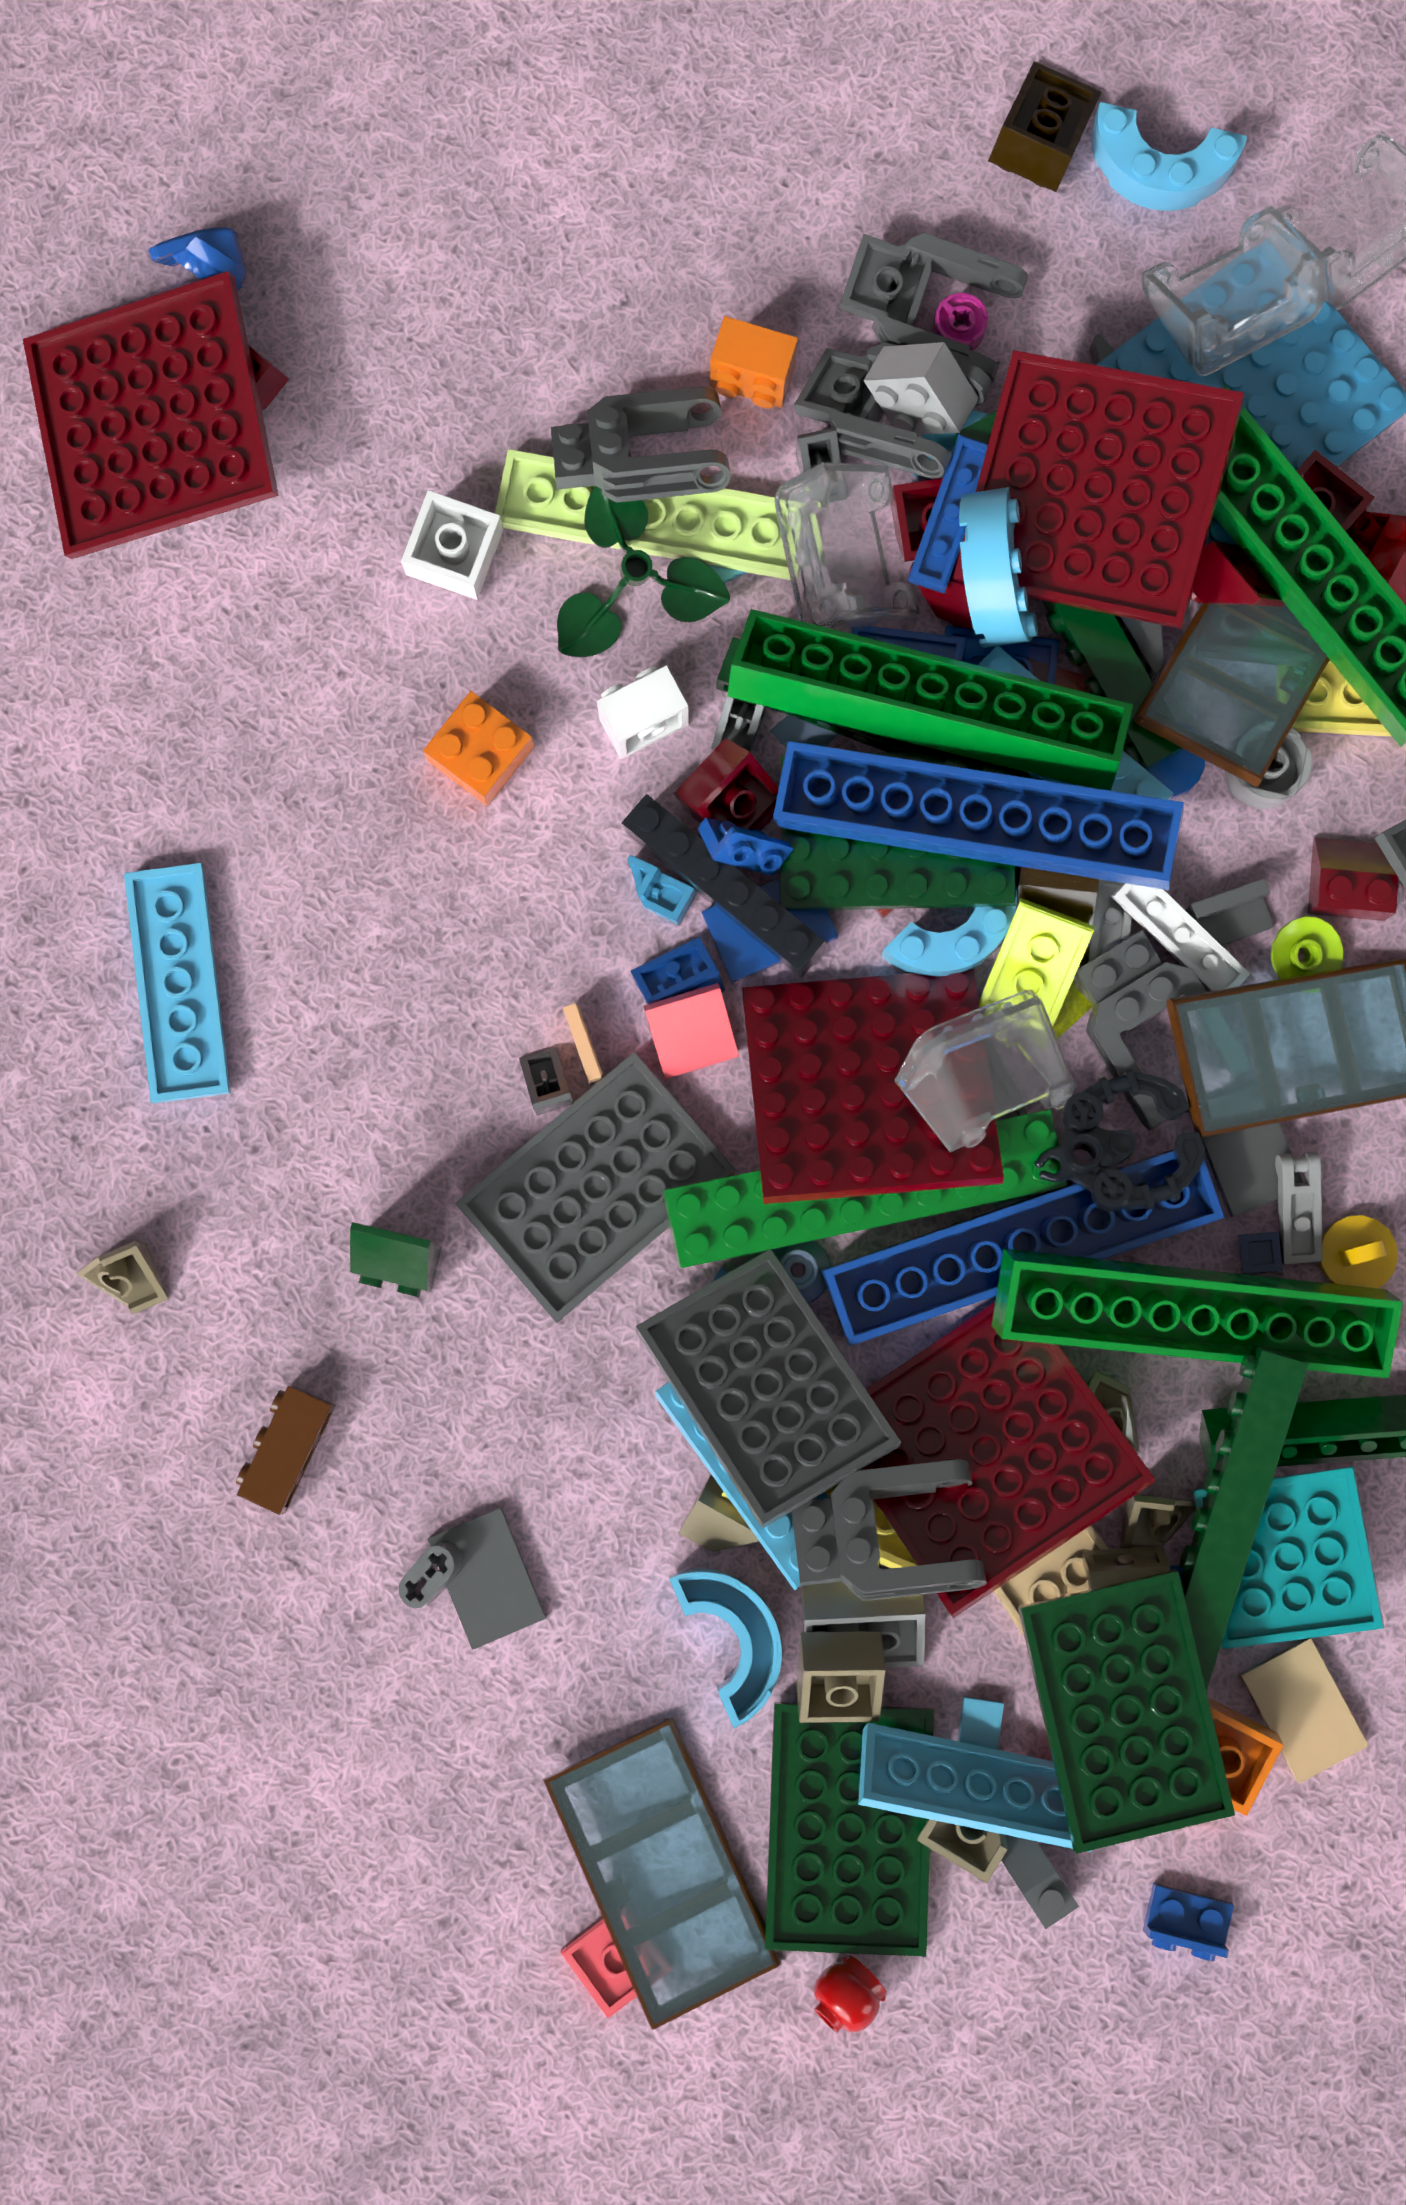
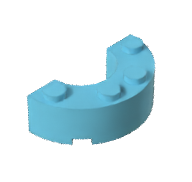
(1158, 178)
(991, 569)
(950, 951)
(754, 1624)

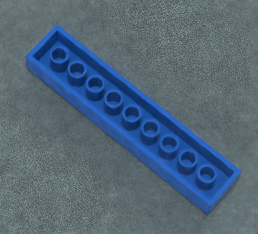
(979, 815)
(964, 1259)

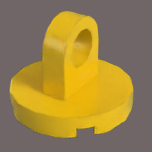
(1358, 1252)

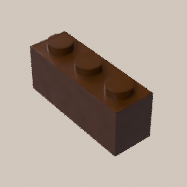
(284, 1449)

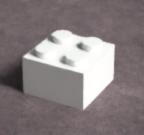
(452, 545)
(642, 711)

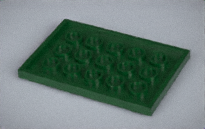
(858, 874)
(1126, 1711)
(840, 1869)

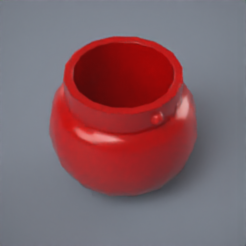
(848, 1995)

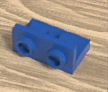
(743, 846)
(677, 972)
(1188, 1921)

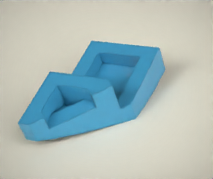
(661, 892)

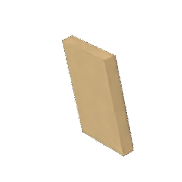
(1052, 1576)
(1305, 1709)

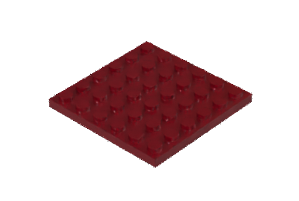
(150, 416)
(1109, 482)
(829, 1094)
(1036, 1448)

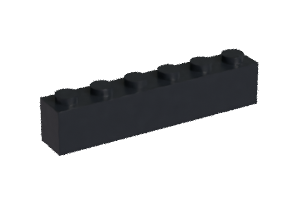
(724, 886)

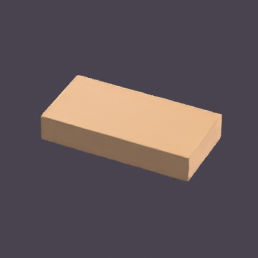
(583, 1043)

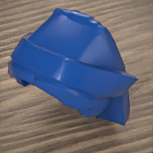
(204, 253)

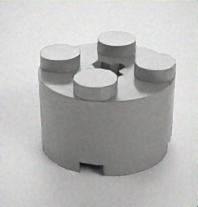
(1290, 772)

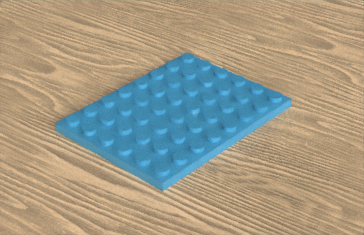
(1304, 389)

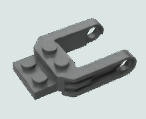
(891, 281)
(843, 400)
(601, 453)
(1125, 990)
(840, 1539)

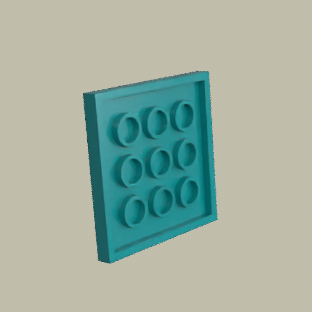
(1307, 1564)

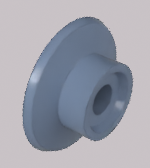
(814, 1259)

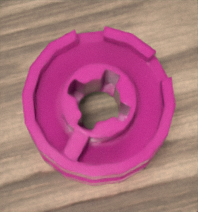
(963, 307)

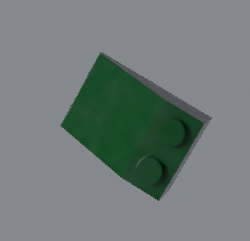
(393, 1258)

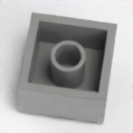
(921, 388)

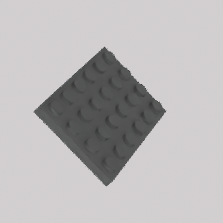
(592, 1186)
(767, 1387)

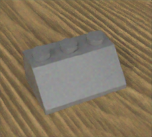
(899, 1619)

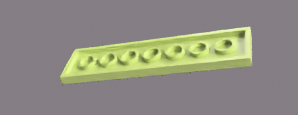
(717, 527)

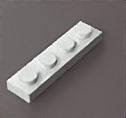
(1181, 936)

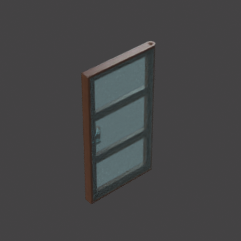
(1234, 686)
(1292, 1046)
(661, 1872)

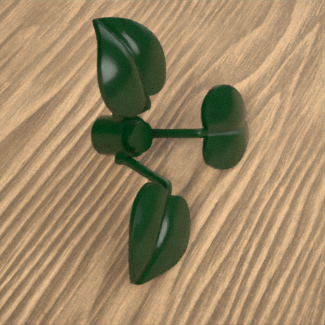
(690, 590)

